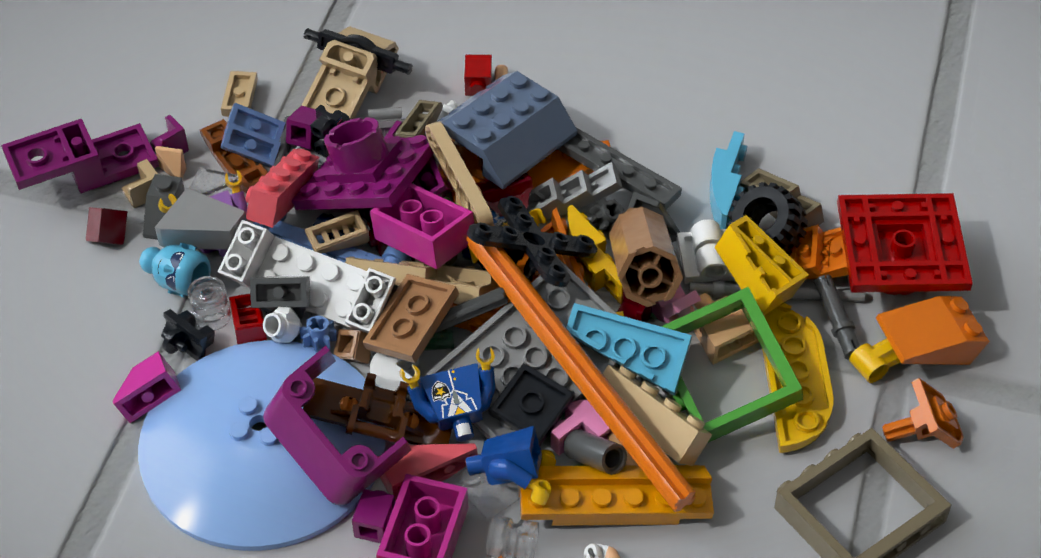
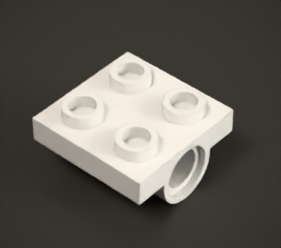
(699, 257)

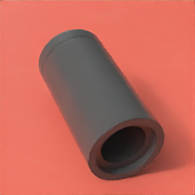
(595, 451)

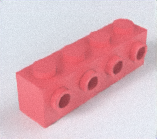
(273, 193)

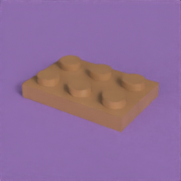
(411, 318)

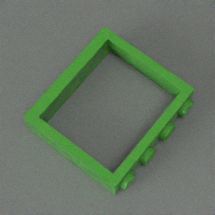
(762, 407)

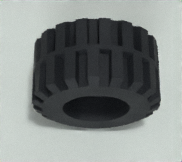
(770, 198)

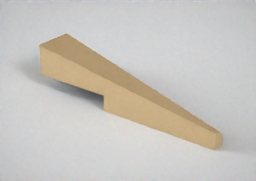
(468, 280)

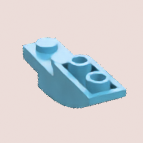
(726, 178)

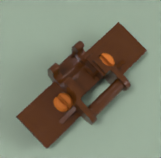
(347, 404)

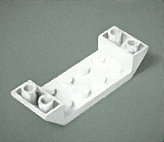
(336, 288)

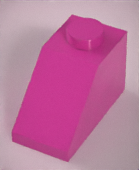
(146, 387)

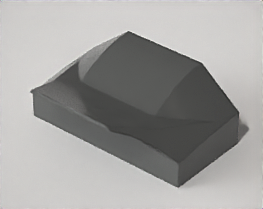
(280, 291)

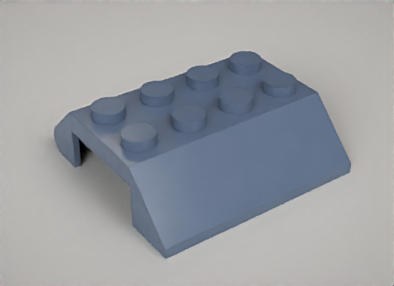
(510, 126)

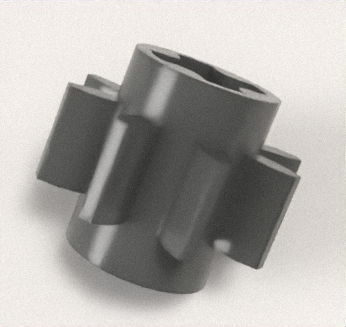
(605, 214)

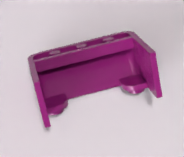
(334, 474)

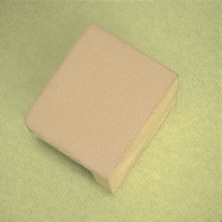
(137, 190)

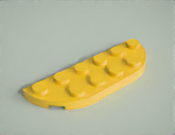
(805, 351)

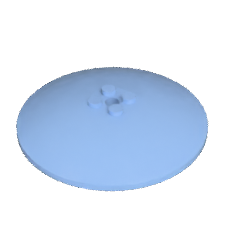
(222, 476)

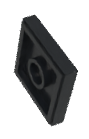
(532, 401)

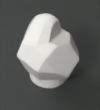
(282, 325)

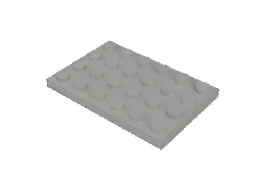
(518, 343)

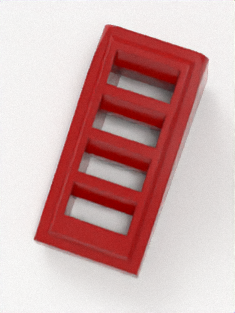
(247, 321)

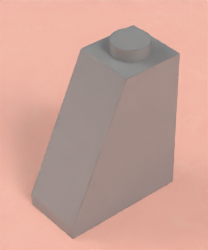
(199, 222)

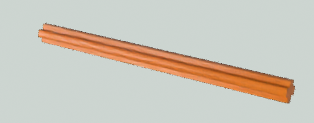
(586, 376)

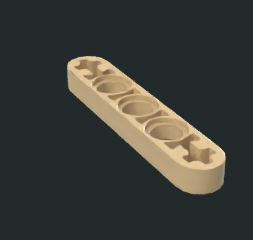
(458, 173)

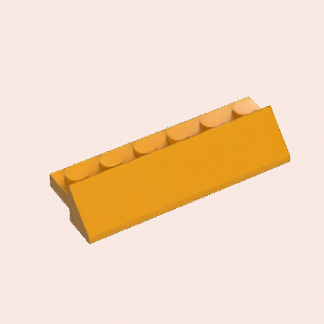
(626, 498)

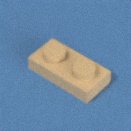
(239, 90)

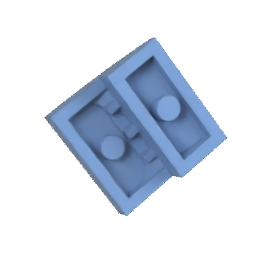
(252, 135)

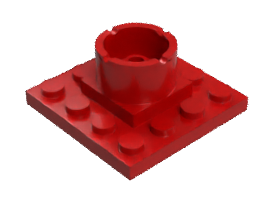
(903, 243)

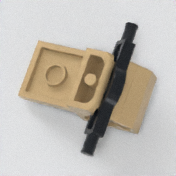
(350, 68)

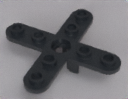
(525, 237)

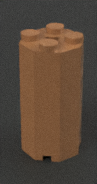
(645, 256)

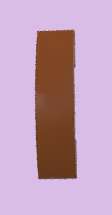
(228, 160)

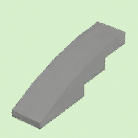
(575, 190)

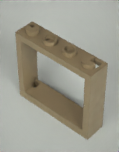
(893, 544)

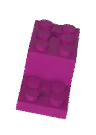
(72, 151)

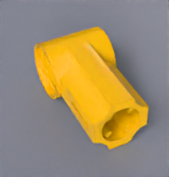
(874, 360)

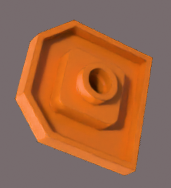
(931, 418)

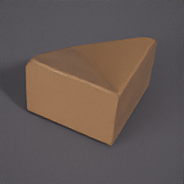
(350, 346)

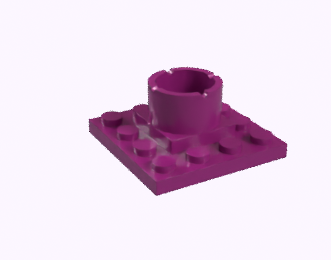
(363, 168)

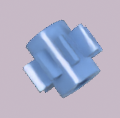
(318, 333)

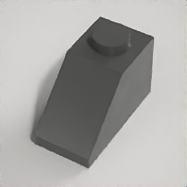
(160, 188)

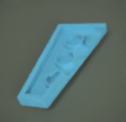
(639, 346)

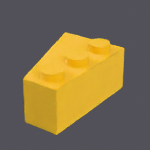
(759, 264)

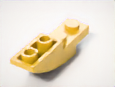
(600, 269)

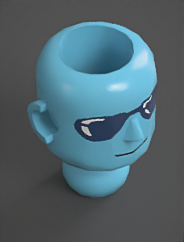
(175, 266)

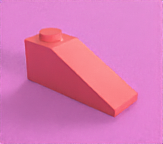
(428, 461)

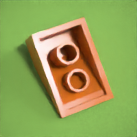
(934, 332)

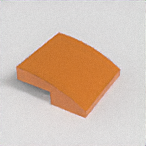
(821, 253)

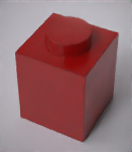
(477, 73)

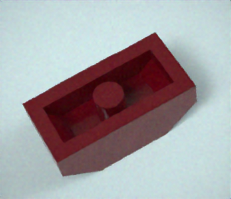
(519, 188)

